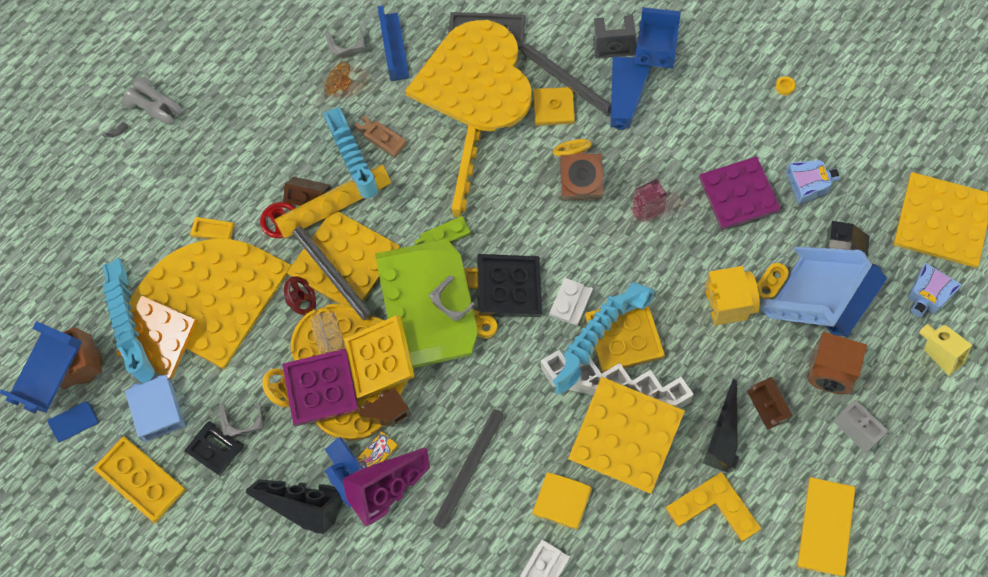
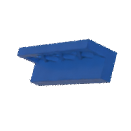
(393, 45)

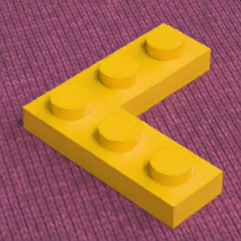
(718, 492)

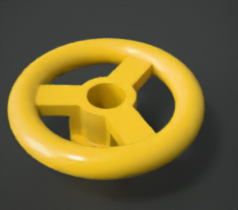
(572, 147)
(276, 391)

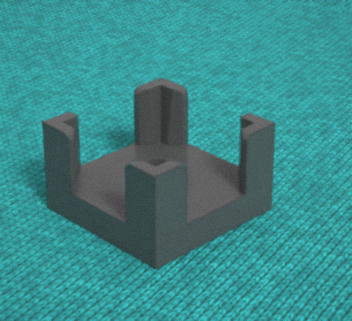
(614, 42)

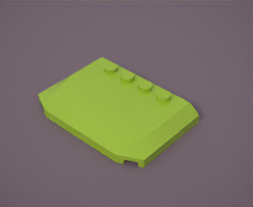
(406, 282)

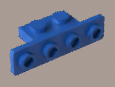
(345, 465)

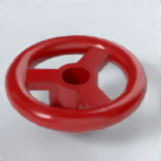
(274, 211)

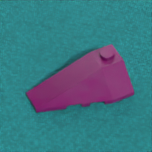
(378, 486)

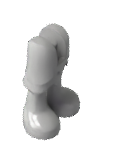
(155, 109)

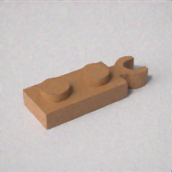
(382, 137)

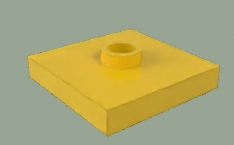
(553, 106)

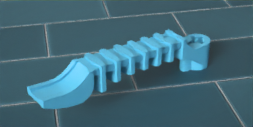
(350, 153)
(118, 305)
(582, 348)

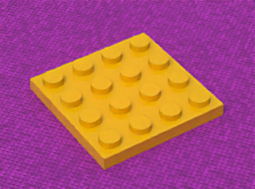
(943, 220)
(351, 252)
(626, 434)

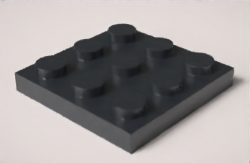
(509, 285)

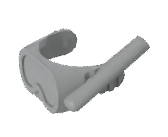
(342, 52)
(435, 295)
(229, 430)

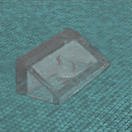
(327, 333)

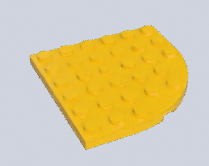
(219, 285)

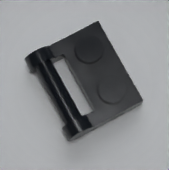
(211, 455)

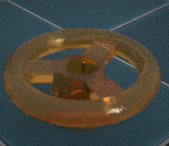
(338, 79)

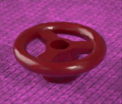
(297, 296)

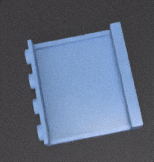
(818, 286)

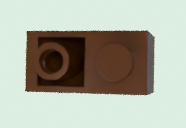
(386, 410)

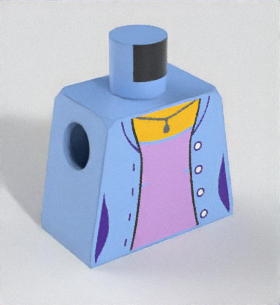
(810, 179)
(931, 290)

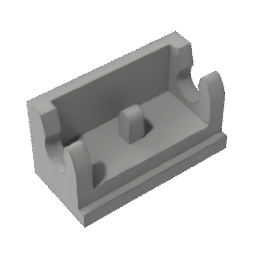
(860, 426)

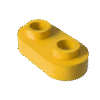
(771, 283)
(483, 320)

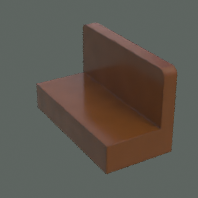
(300, 190)

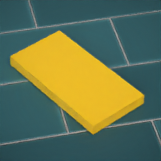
(139, 479)
(826, 527)

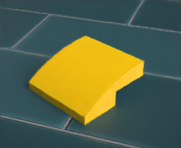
(562, 500)

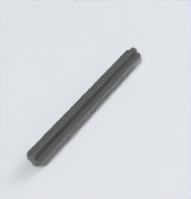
(567, 79)
(332, 273)
(468, 469)

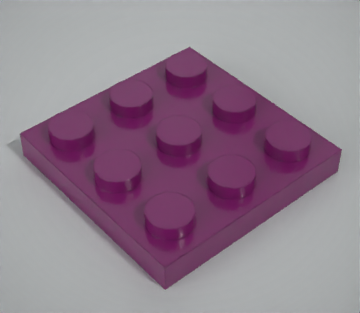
(739, 193)
(320, 387)

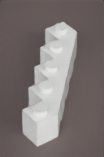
(675, 393)

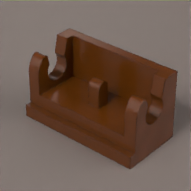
(769, 403)

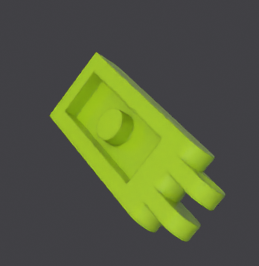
(452, 231)

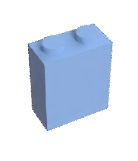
(154, 408)

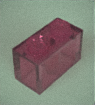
(649, 201)

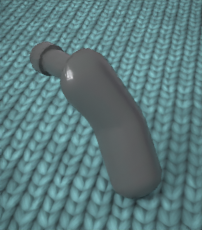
(119, 130)

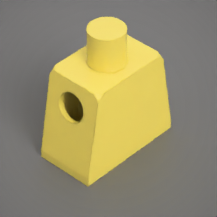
(946, 347)

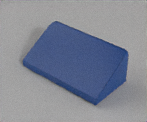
(73, 421)

